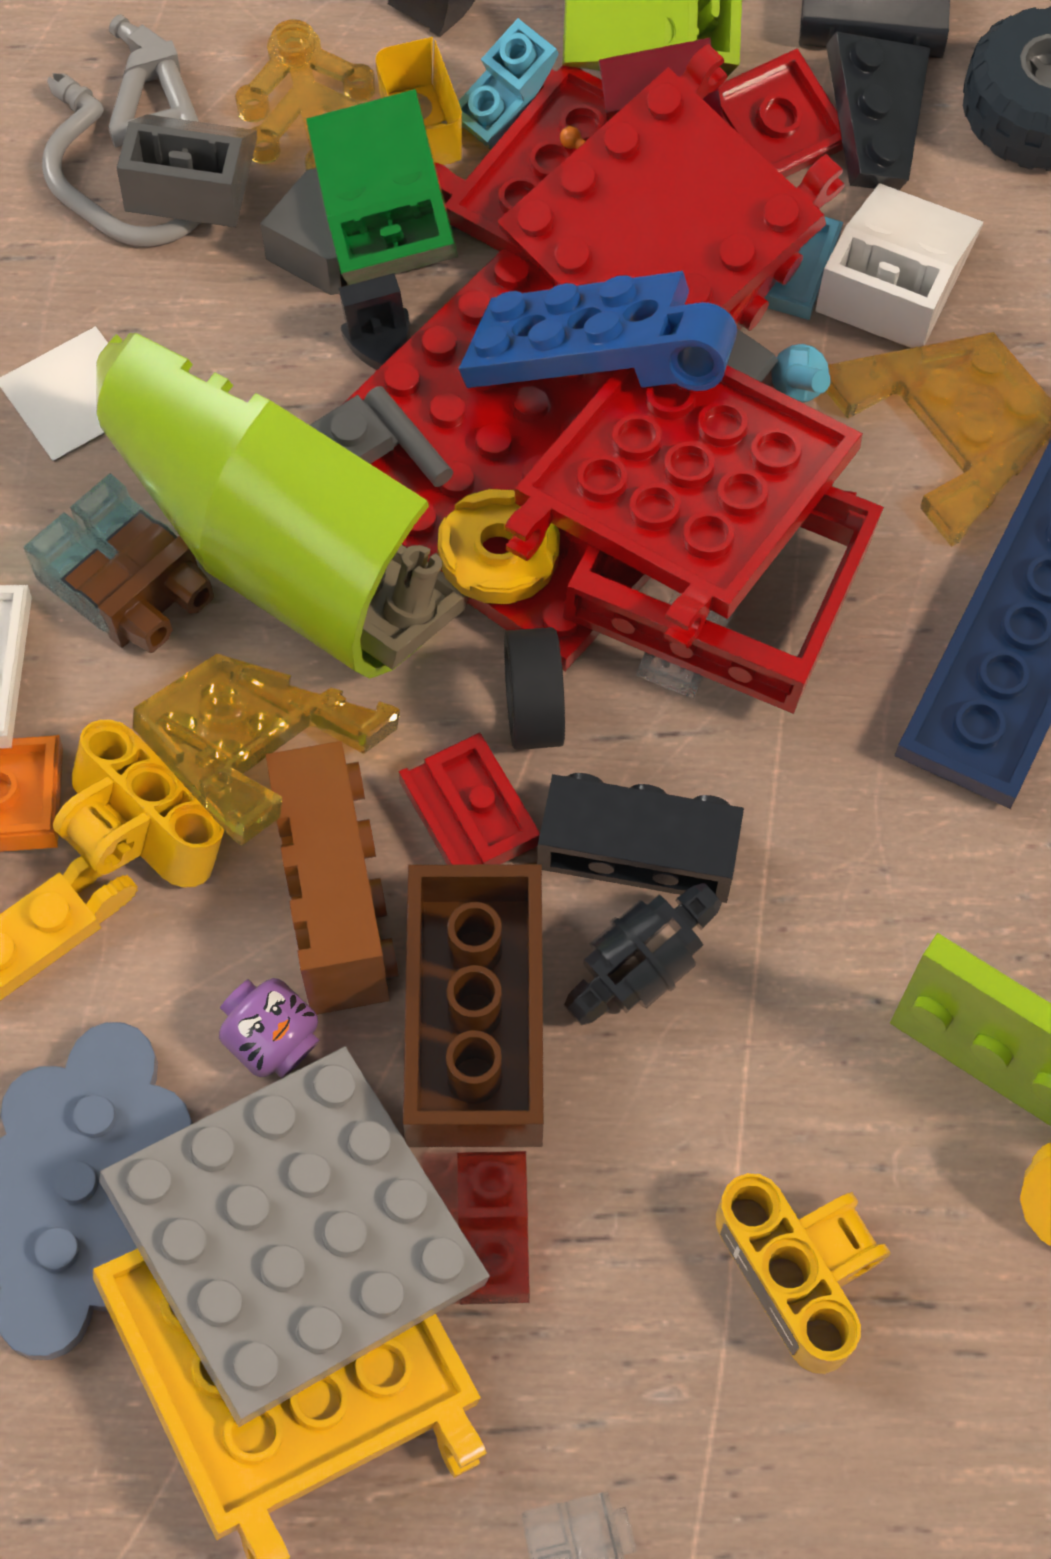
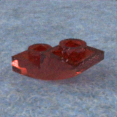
(496, 1222)

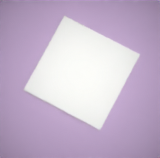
(59, 394)

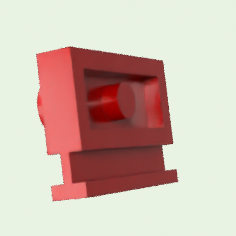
(470, 805)

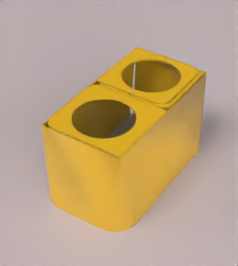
(410, 68)

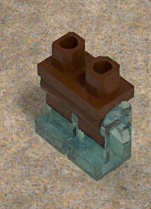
(119, 566)

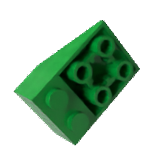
(381, 188)

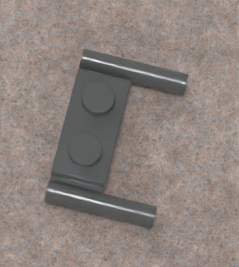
(377, 426)

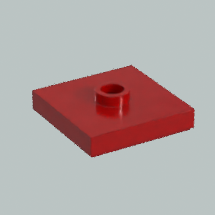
(782, 113)

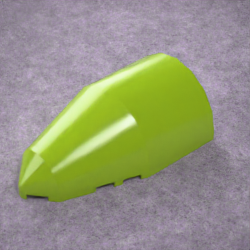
(257, 494)

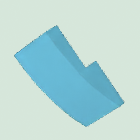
(512, 79)

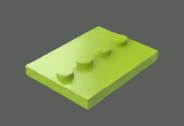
(981, 1024)

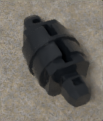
(656, 970)

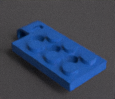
(602, 329)

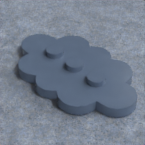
(52, 1206)

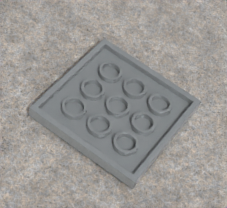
(292, 1233)

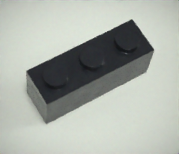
(638, 835)

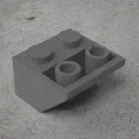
(185, 169)

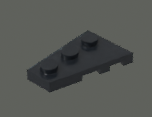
(877, 105)

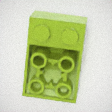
(628, 26)

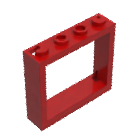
(719, 651)

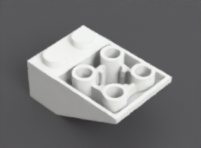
(896, 266)

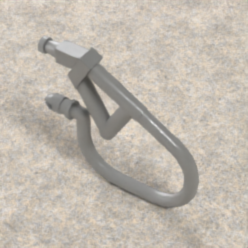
(149, 60)

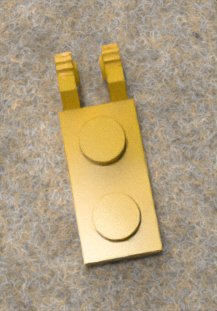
(55, 921)

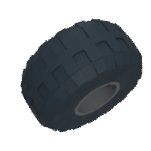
(1011, 89)

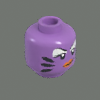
(268, 1027)

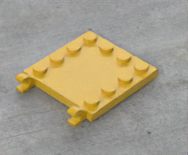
(302, 1442)

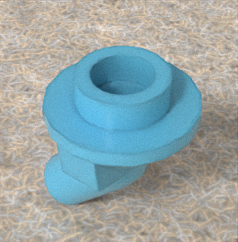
(801, 372)

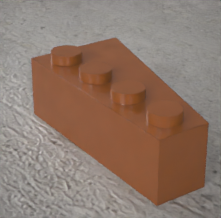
(328, 879)

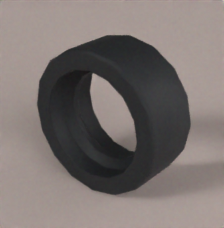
(534, 688)

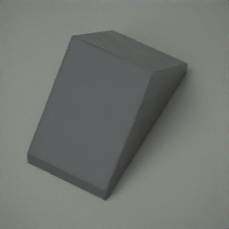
(299, 235)

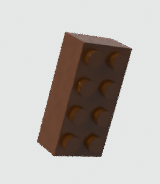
(474, 1006)

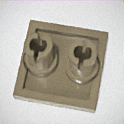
(409, 606)

